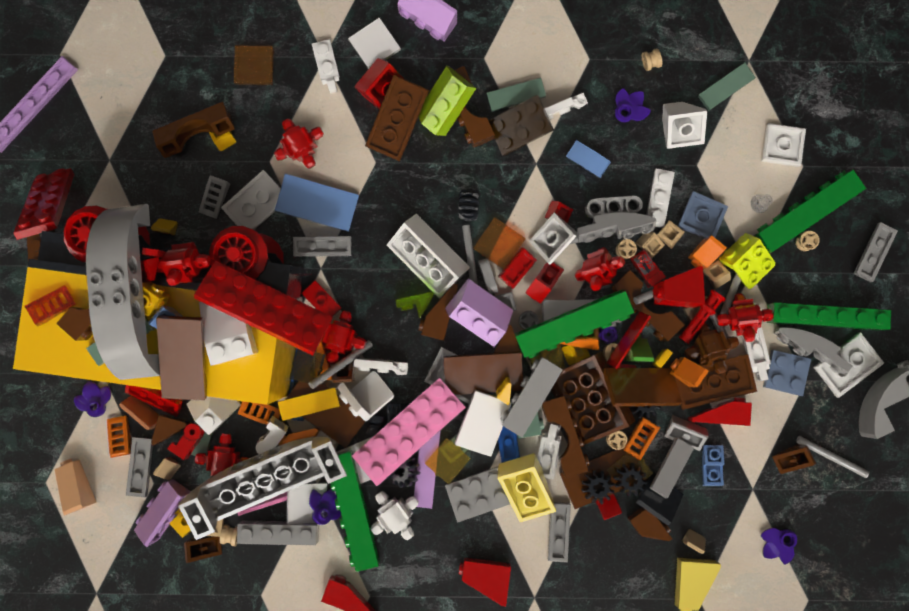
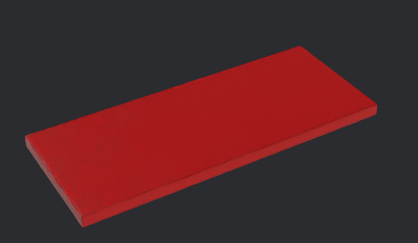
(628, 339)

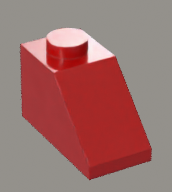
(544, 282)

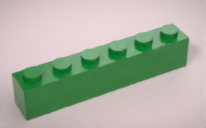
(810, 211)
(830, 316)
(574, 323)
(355, 516)

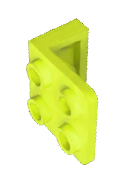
(748, 259)

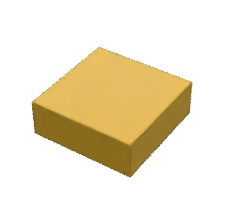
(662, 357)

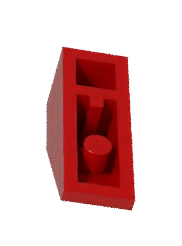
(729, 412)
(344, 595)

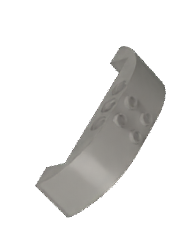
(117, 292)
(884, 392)
(259, 481)

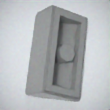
(686, 431)

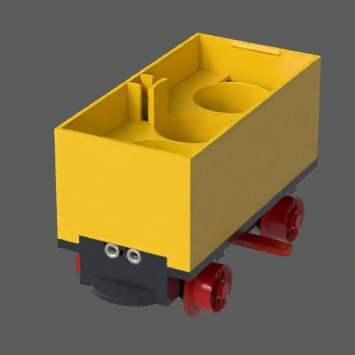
(62, 262)

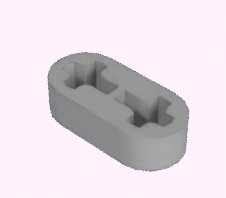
(488, 276)

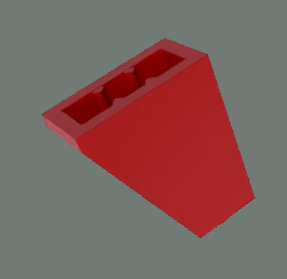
(681, 290)
(487, 577)

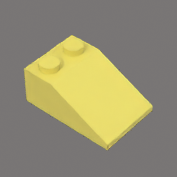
(526, 487)

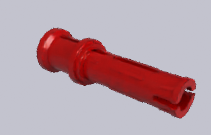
(703, 314)

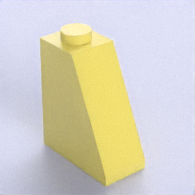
(693, 582)

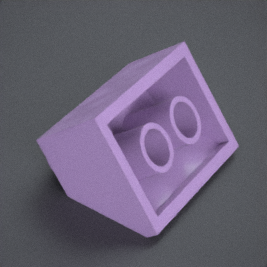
(430, 14)
(480, 312)
(160, 512)

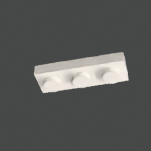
(660, 196)

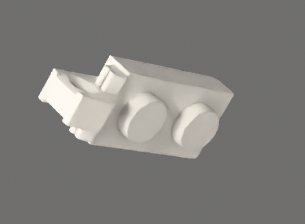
(326, 64)
(564, 106)
(758, 355)
(382, 366)
(550, 451)

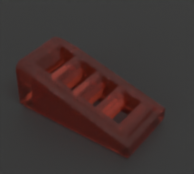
(31, 307)

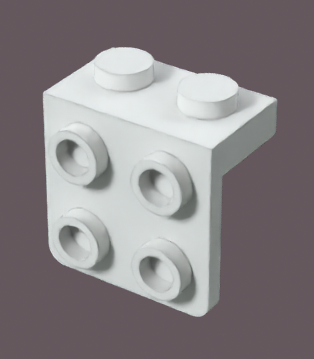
(366, 396)

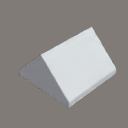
(553, 238)

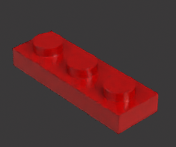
(154, 398)

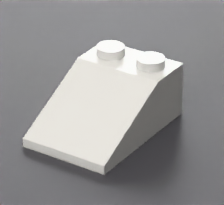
(225, 336)

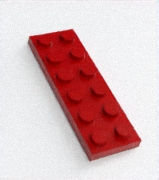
(44, 203)
(263, 307)

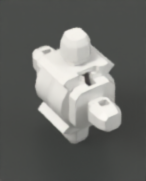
(394, 515)

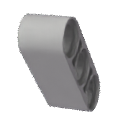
(621, 202)

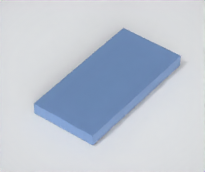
(316, 202)

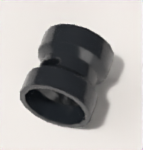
(373, 429)

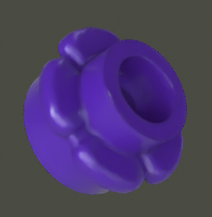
(608, 339)

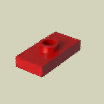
(517, 268)
(321, 299)

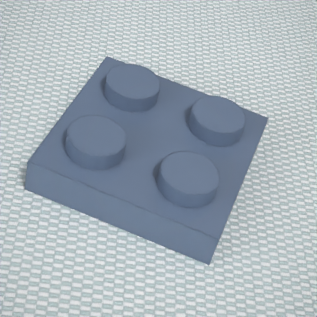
(702, 216)
(787, 373)

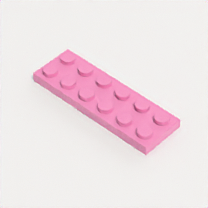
(408, 431)

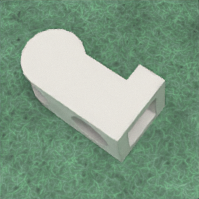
(275, 433)

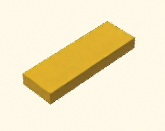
(308, 403)

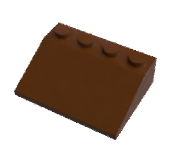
(590, 400)

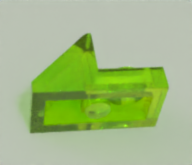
(421, 301)

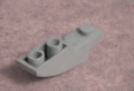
(623, 224)
(806, 342)

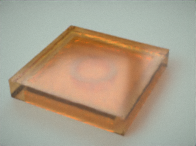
(253, 65)
(499, 243)

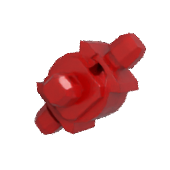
(298, 143)
(182, 263)
(599, 268)
(744, 317)
(341, 338)
(221, 456)

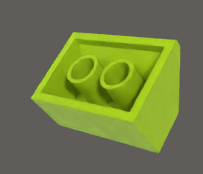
(445, 102)

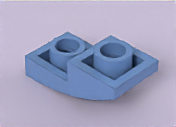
(588, 159)
(712, 465)

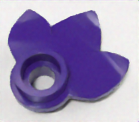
(632, 105)
(90, 397)
(323, 504)
(776, 546)

